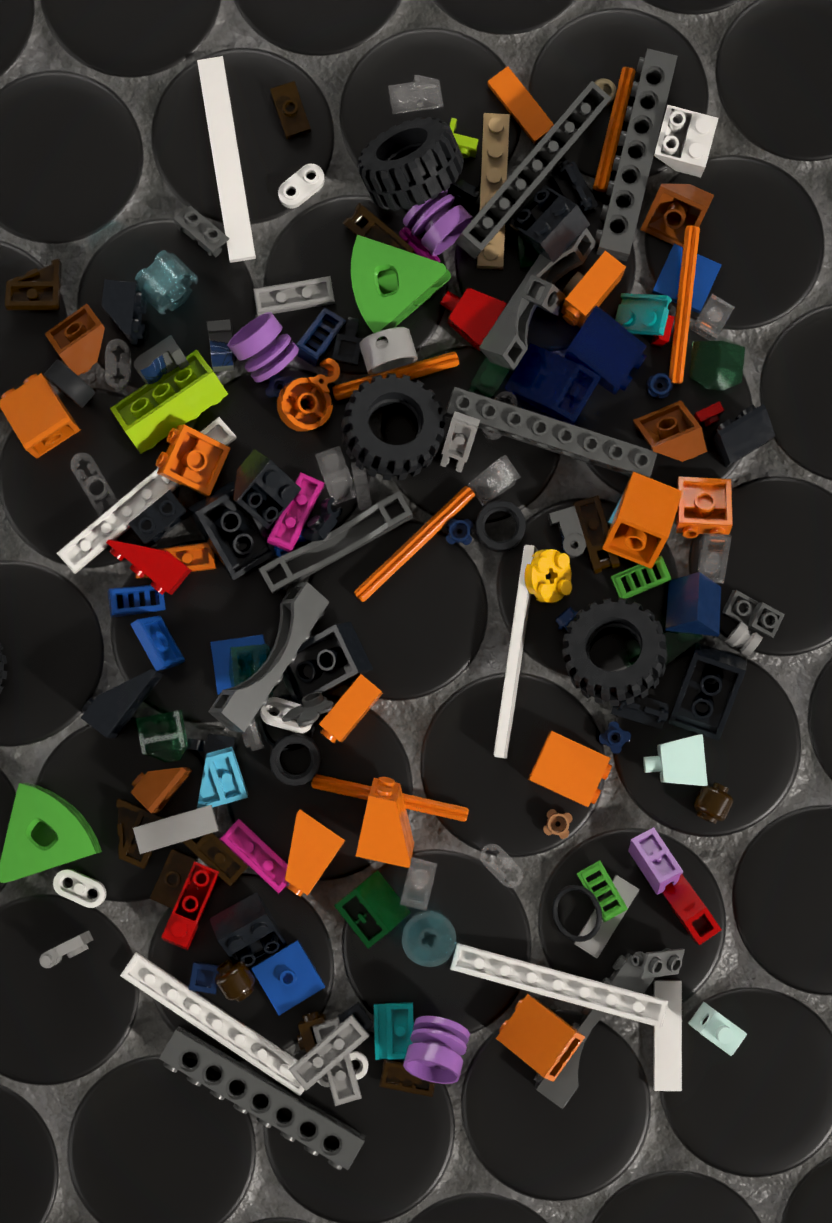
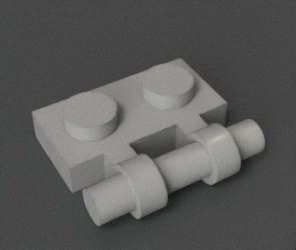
(71, 948)

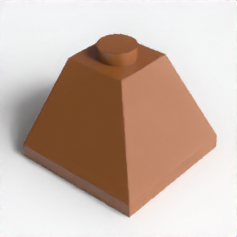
(674, 210)
(78, 339)
(672, 432)
(158, 787)

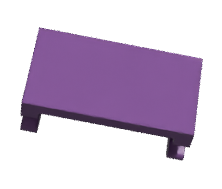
(654, 860)

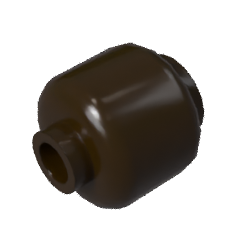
(713, 803)
(234, 980)

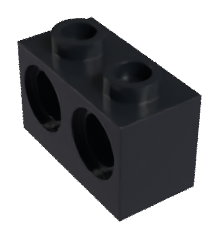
(159, 519)

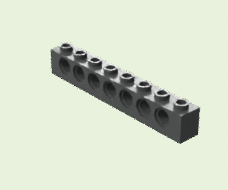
(661, 67)
(533, 170)
(552, 434)
(278, 1097)

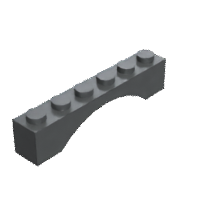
(508, 336)
(354, 534)
(298, 615)
(565, 1085)

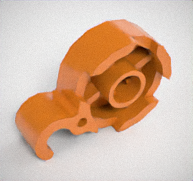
(315, 392)

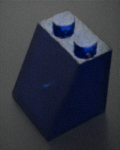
(607, 350)

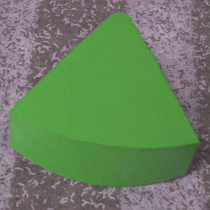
(391, 282)
(43, 834)

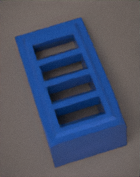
(135, 590)

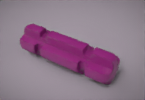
(415, 242)

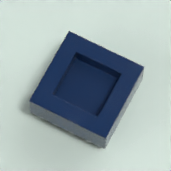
(203, 978)

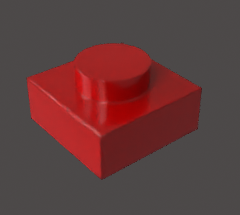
(660, 340)
(709, 415)

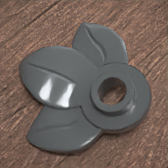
(309, 712)

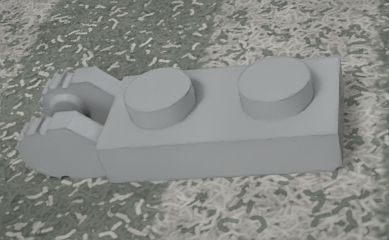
(459, 439)

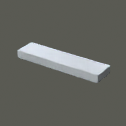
(668, 1039)

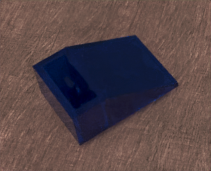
(553, 383)

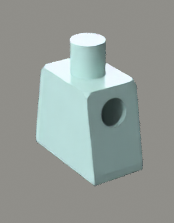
(679, 761)
(717, 1029)

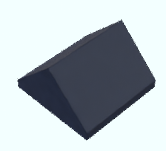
(693, 605)

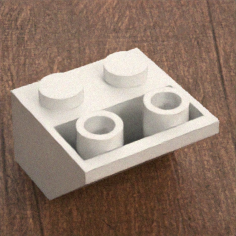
(685, 140)

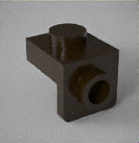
(306, 1038)

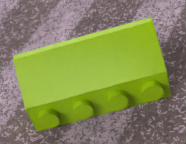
(170, 402)

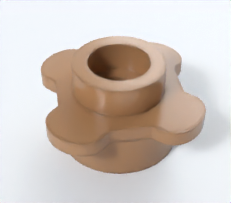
(564, 820)

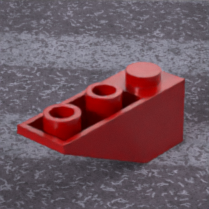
(157, 564)
(190, 906)
(691, 911)

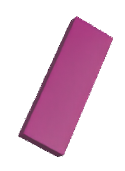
(294, 517)
(257, 855)

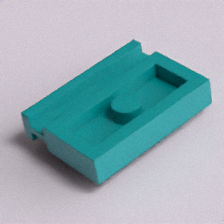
(643, 313)
(392, 1029)

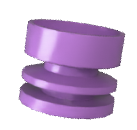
(438, 222)
(266, 350)
(436, 1049)

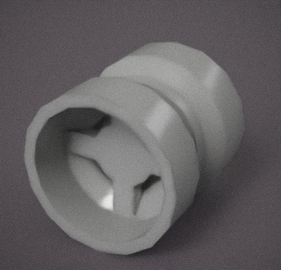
(742, 638)

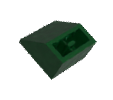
(372, 909)

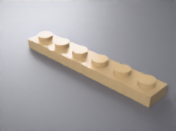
(493, 176)

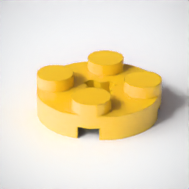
(560, 571)

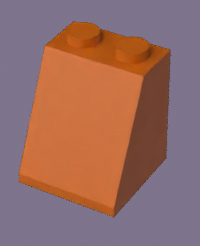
(37, 415)
(643, 520)
(386, 825)
(310, 853)

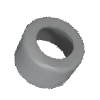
(390, 352)

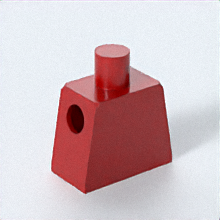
(472, 314)

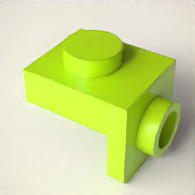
(467, 145)

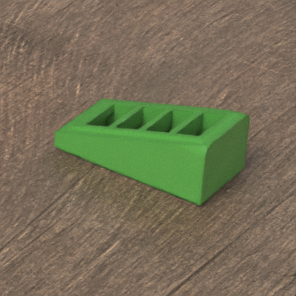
(662, 569)
(614, 911)

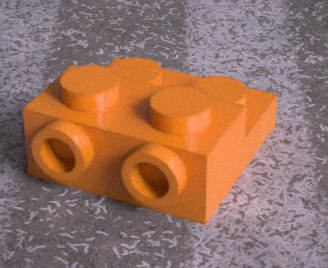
(192, 459)
(704, 506)

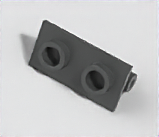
(202, 230)
(658, 962)

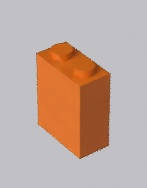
(592, 289)
(350, 709)
(570, 769)
(540, 1037)

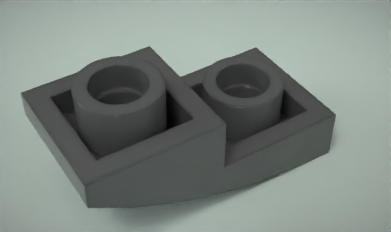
(753, 613)

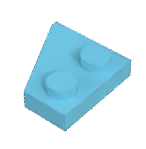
(221, 779)

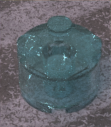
(166, 282)
(422, 952)

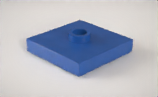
(705, 275)
(157, 642)
(221, 657)
(288, 977)

